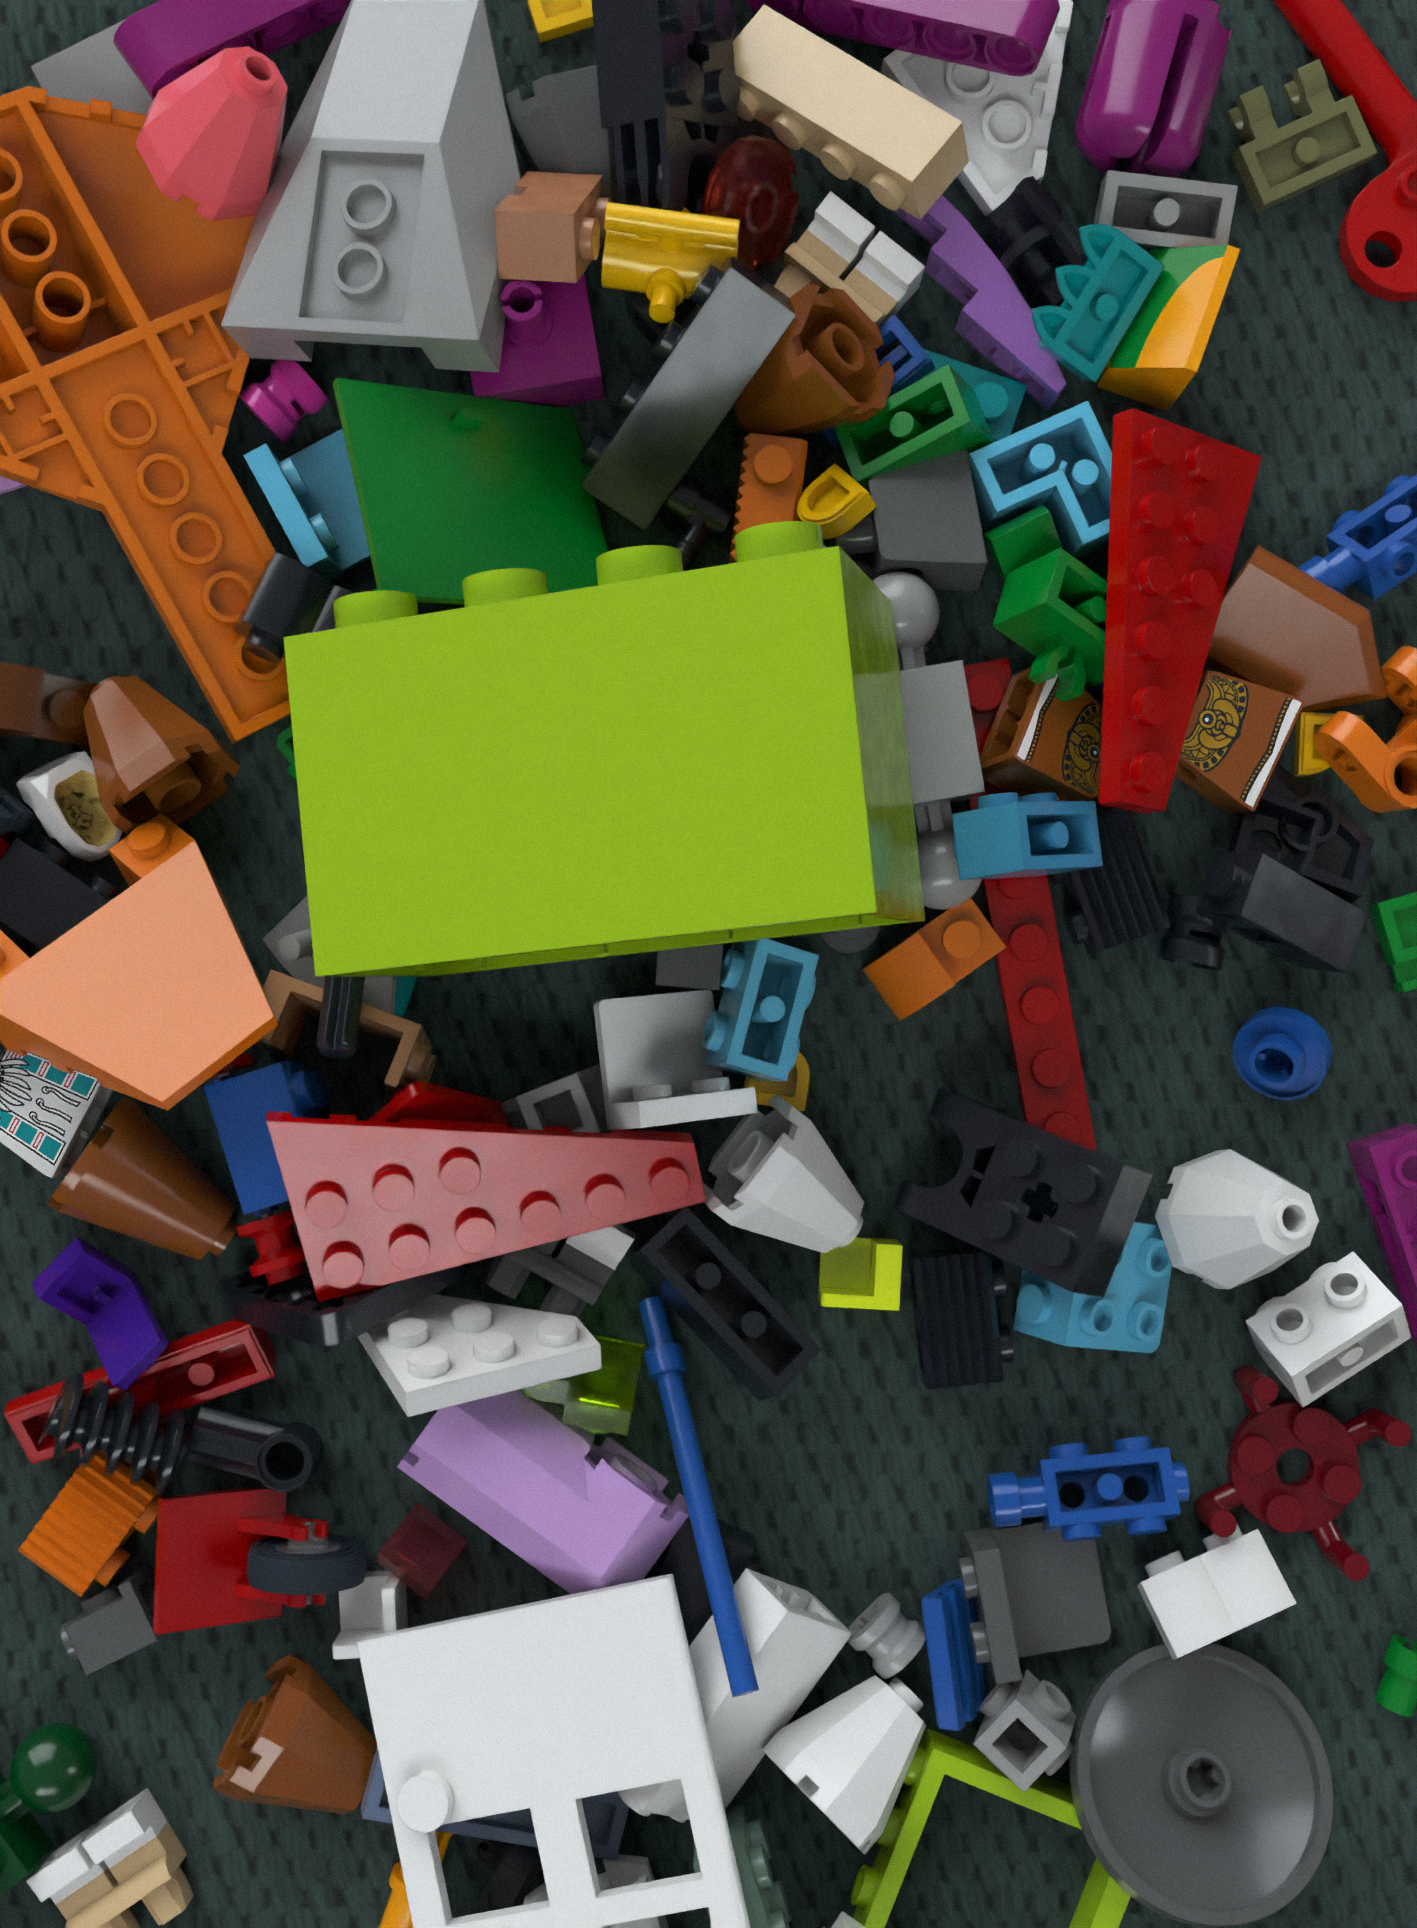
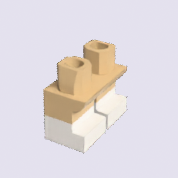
(842, 255)
(115, 1865)

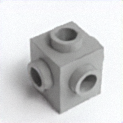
(1026, 1729)

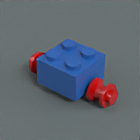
(240, 1114)

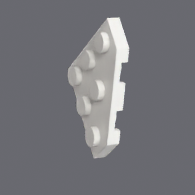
(1001, 114)
(472, 1349)

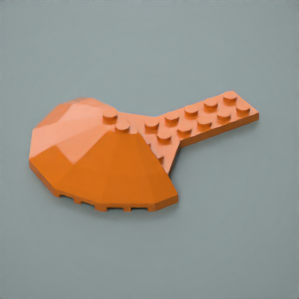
(127, 378)

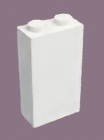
(790, 1648)

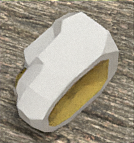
(69, 806)

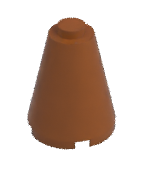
(146, 1188)

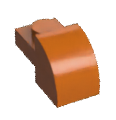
(933, 959)

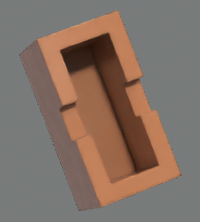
(550, 227)

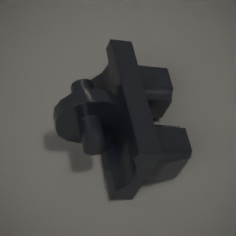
(1034, 239)

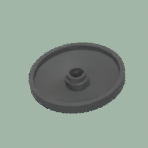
(1201, 1785)

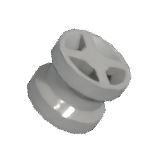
(887, 1636)

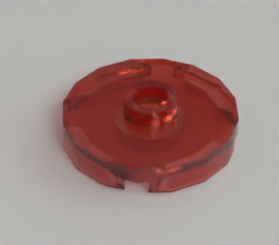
(755, 187)

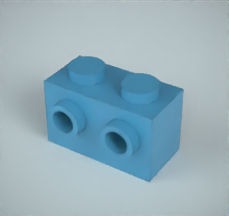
(1026, 836)

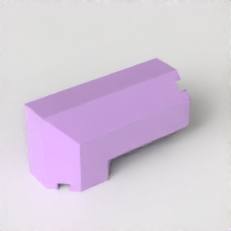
(546, 1490)

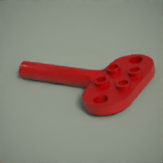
(1388, 204)

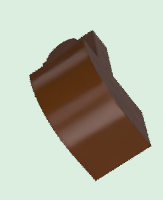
(42, 705)

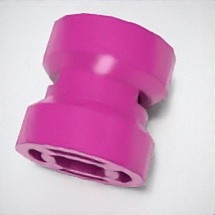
(283, 398)

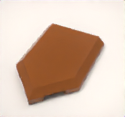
(1296, 636)

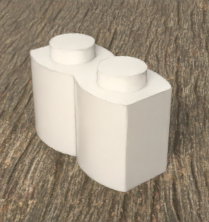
(1213, 1592)

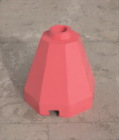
(217, 133)

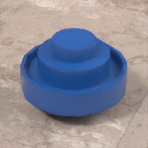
(1282, 1053)

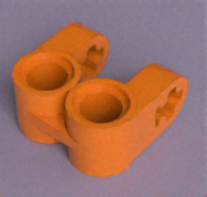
(1363, 757)

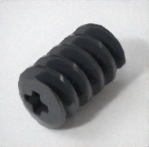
(117, 1431)

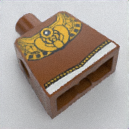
(1235, 740)
(1044, 742)

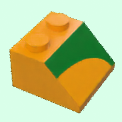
(1172, 326)

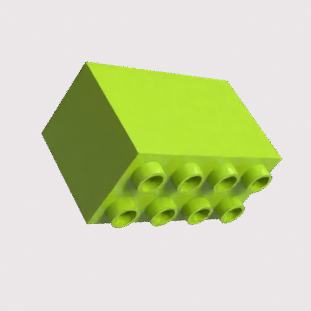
(604, 763)

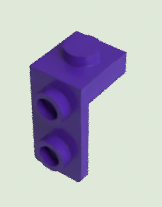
(111, 1306)

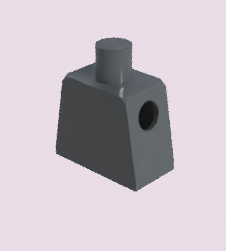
(923, 524)

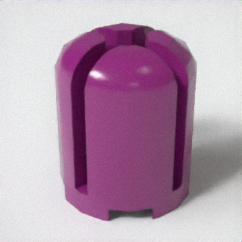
(1151, 85)

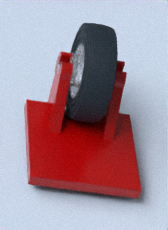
(243, 1558)

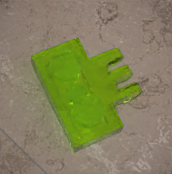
(600, 1398)

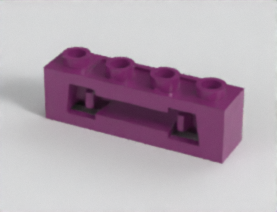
(1391, 1163)

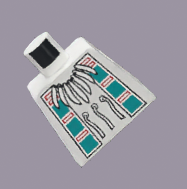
(47, 1111)

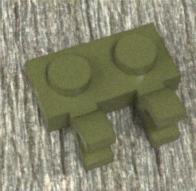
(1303, 153)

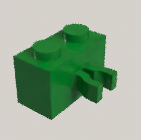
(1058, 616)

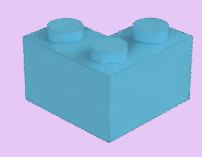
(1052, 464)

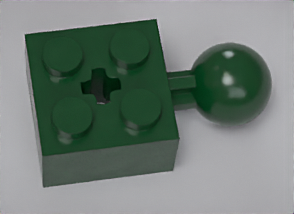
(49, 1775)

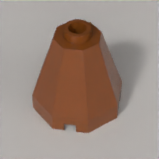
(818, 371)
(142, 752)
(297, 1746)

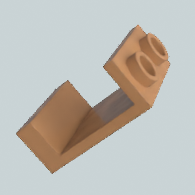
(294, 999)

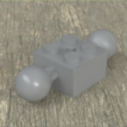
(938, 737)

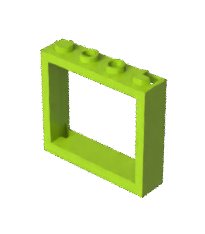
(940, 1755)

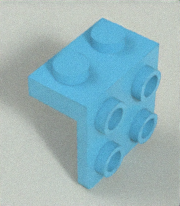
(1123, 1320)

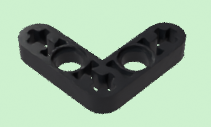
(294, 1311)

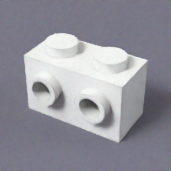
(1328, 1328)

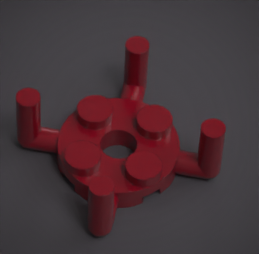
(1324, 1489)

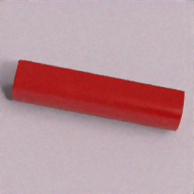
(181, 1377)

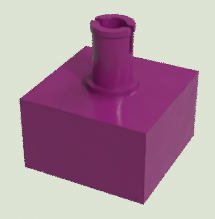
(546, 347)

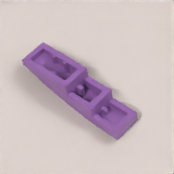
(995, 312)

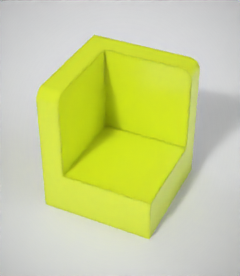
(862, 1275)

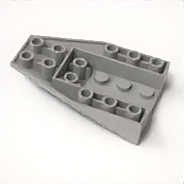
(387, 196)

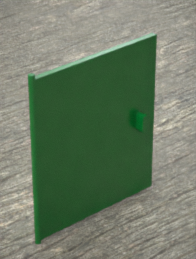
(467, 489)

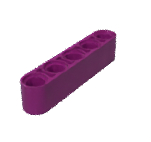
(974, 33)
(181, 34)

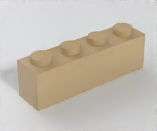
(846, 114)

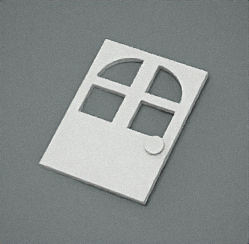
(535, 1716)

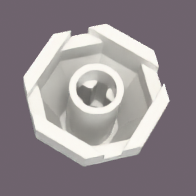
(784, 1182)
(1233, 1219)
(853, 1755)

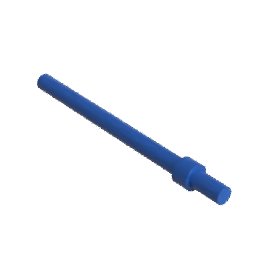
(666, 1365)

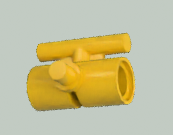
(663, 252)

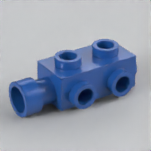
(1372, 546)
(1101, 1489)

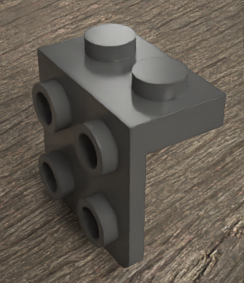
(1031, 1595)

